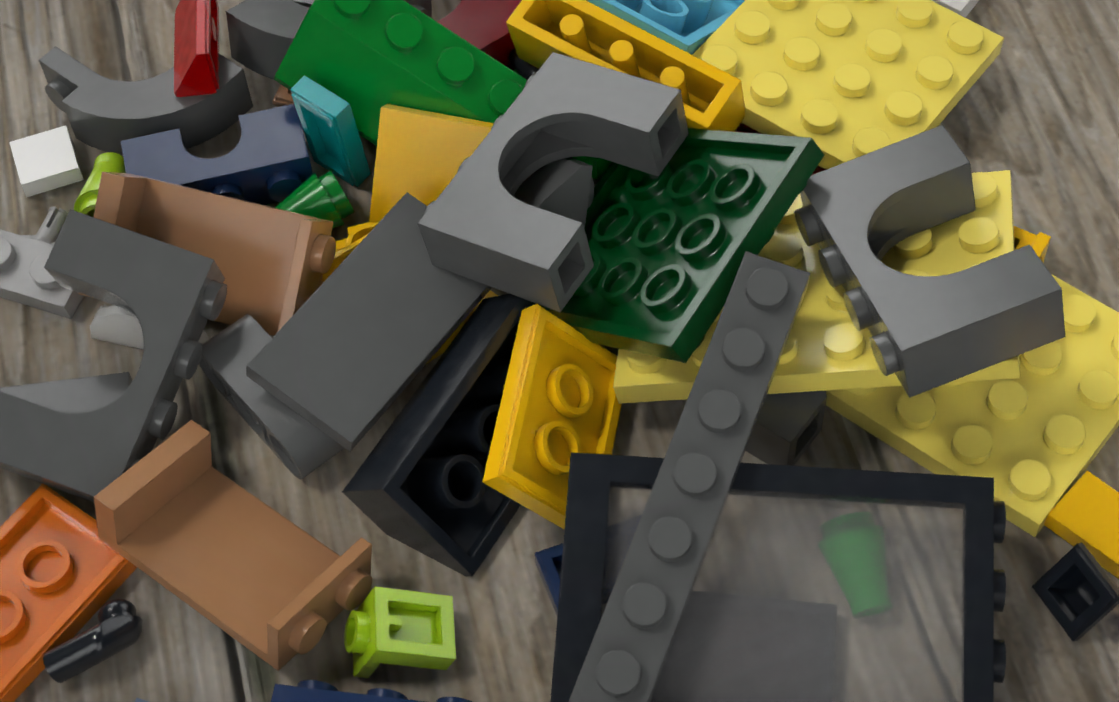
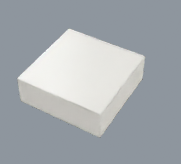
(46, 161)

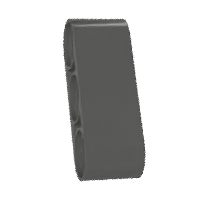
(284, 431)

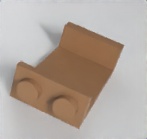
(264, 252)
(228, 550)

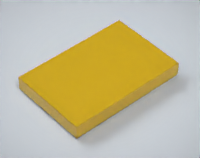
(551, 405)

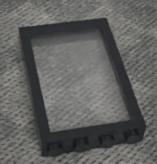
(808, 586)

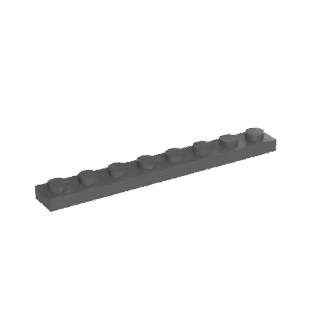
(692, 485)

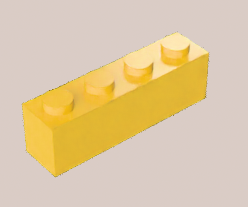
(596, 36)

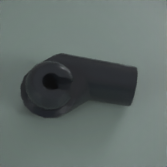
(115, 632)

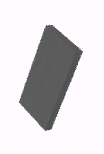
(366, 330)

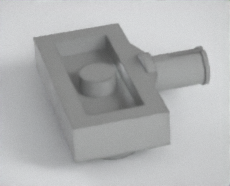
(23, 270)

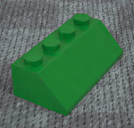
(398, 57)

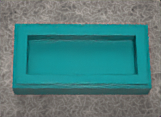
(330, 131)

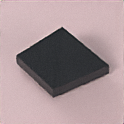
(1077, 592)

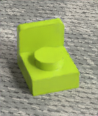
(401, 630)

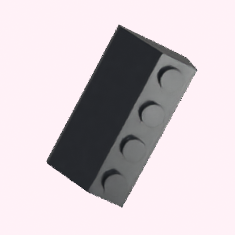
(431, 461)

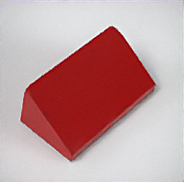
(196, 48)

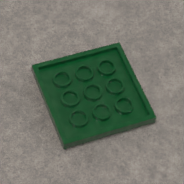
(677, 239)

